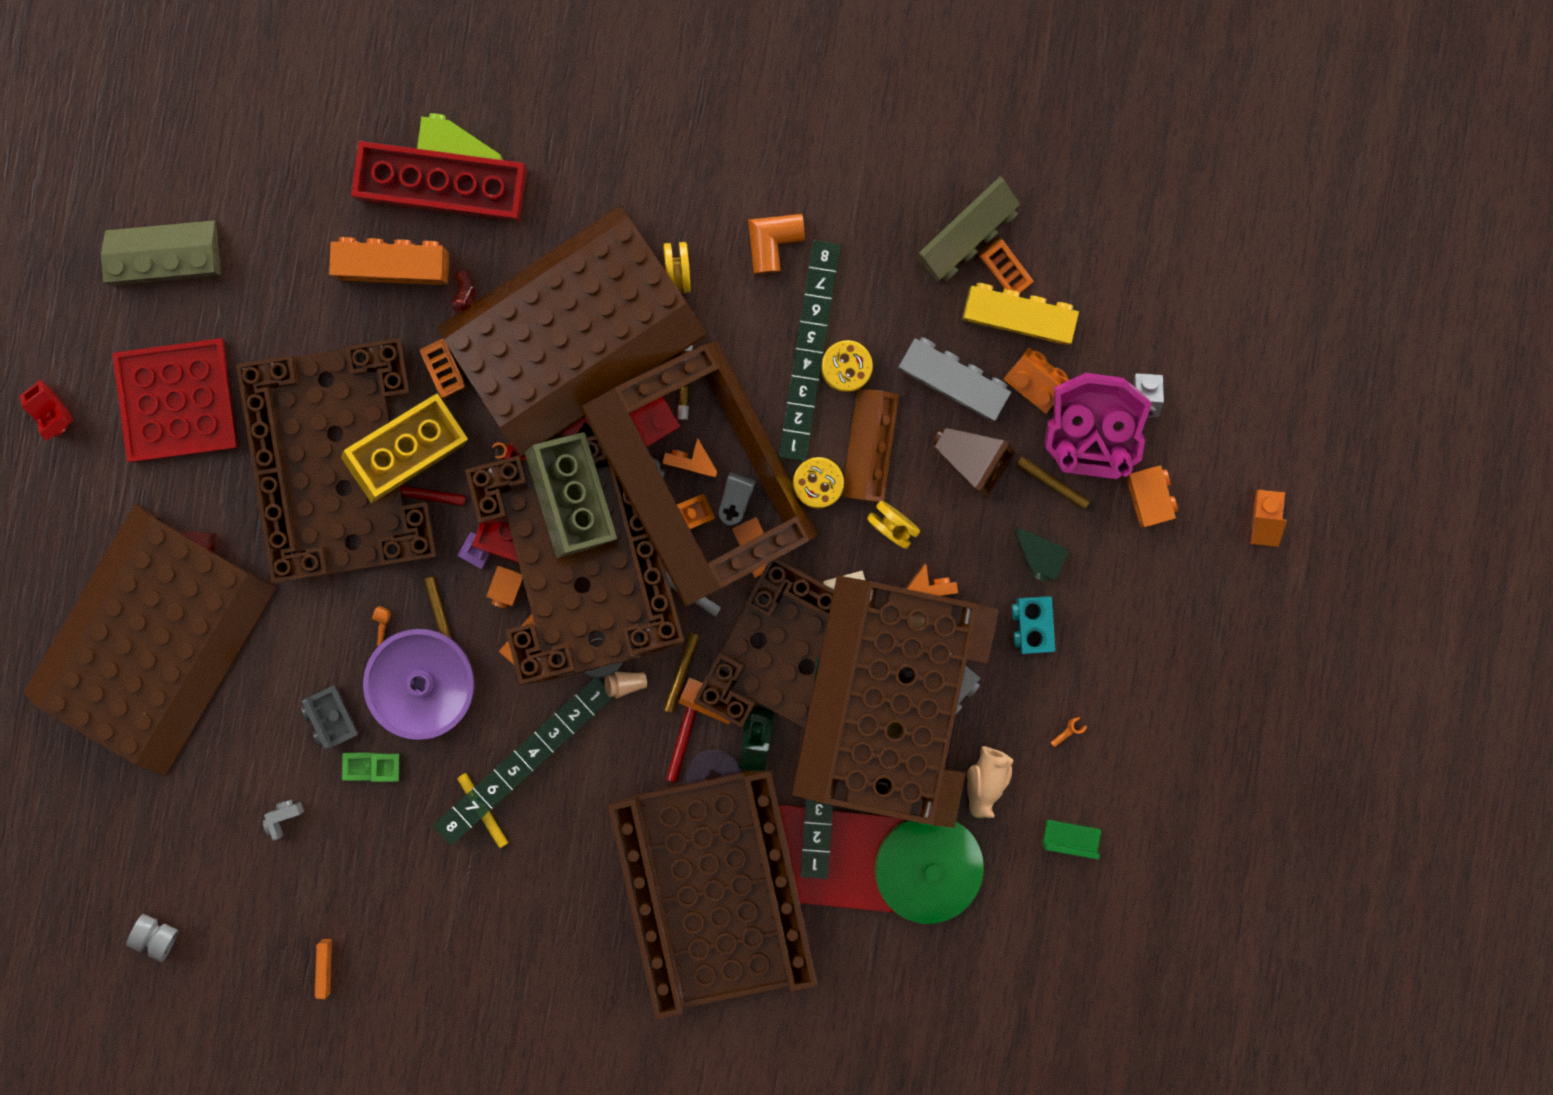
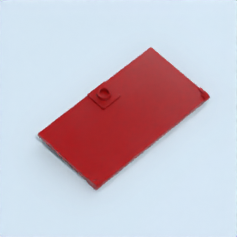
(851, 861)

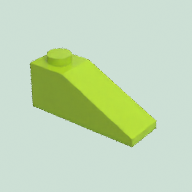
(445, 136)

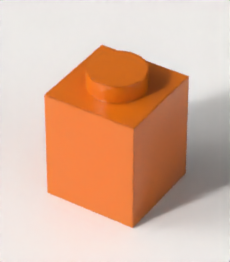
(505, 587)

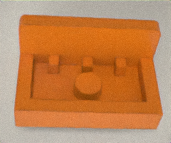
(1036, 379)

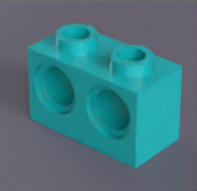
(1041, 623)

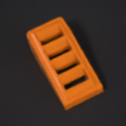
(989, 250)
(453, 388)

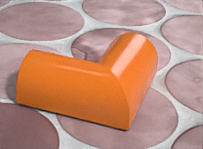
(769, 233)

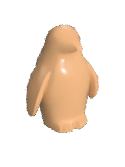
(988, 781)

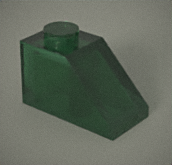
(1041, 555)
(756, 740)

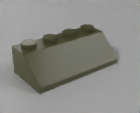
(968, 229)
(160, 253)
(570, 494)

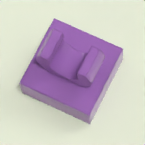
(473, 555)

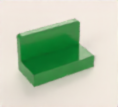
(1071, 839)

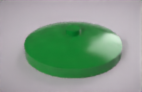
(928, 871)

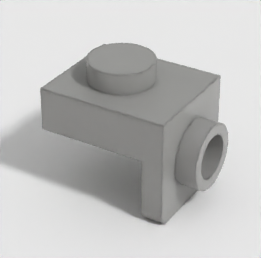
(1152, 388)
(284, 811)

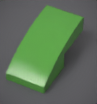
(370, 766)

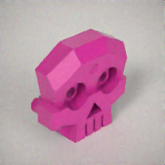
(1100, 403)

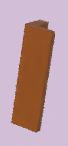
(870, 445)

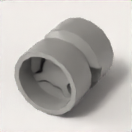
(152, 938)

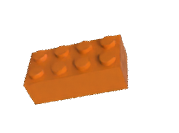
(389, 263)

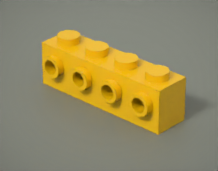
(1020, 315)

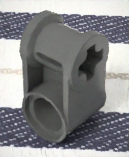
(738, 495)

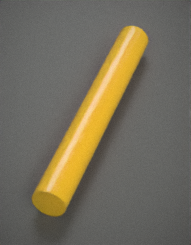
(487, 819)

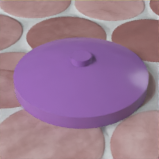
(418, 684)

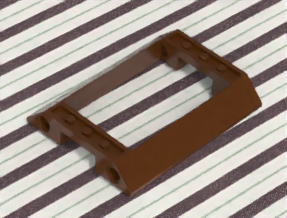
(650, 496)

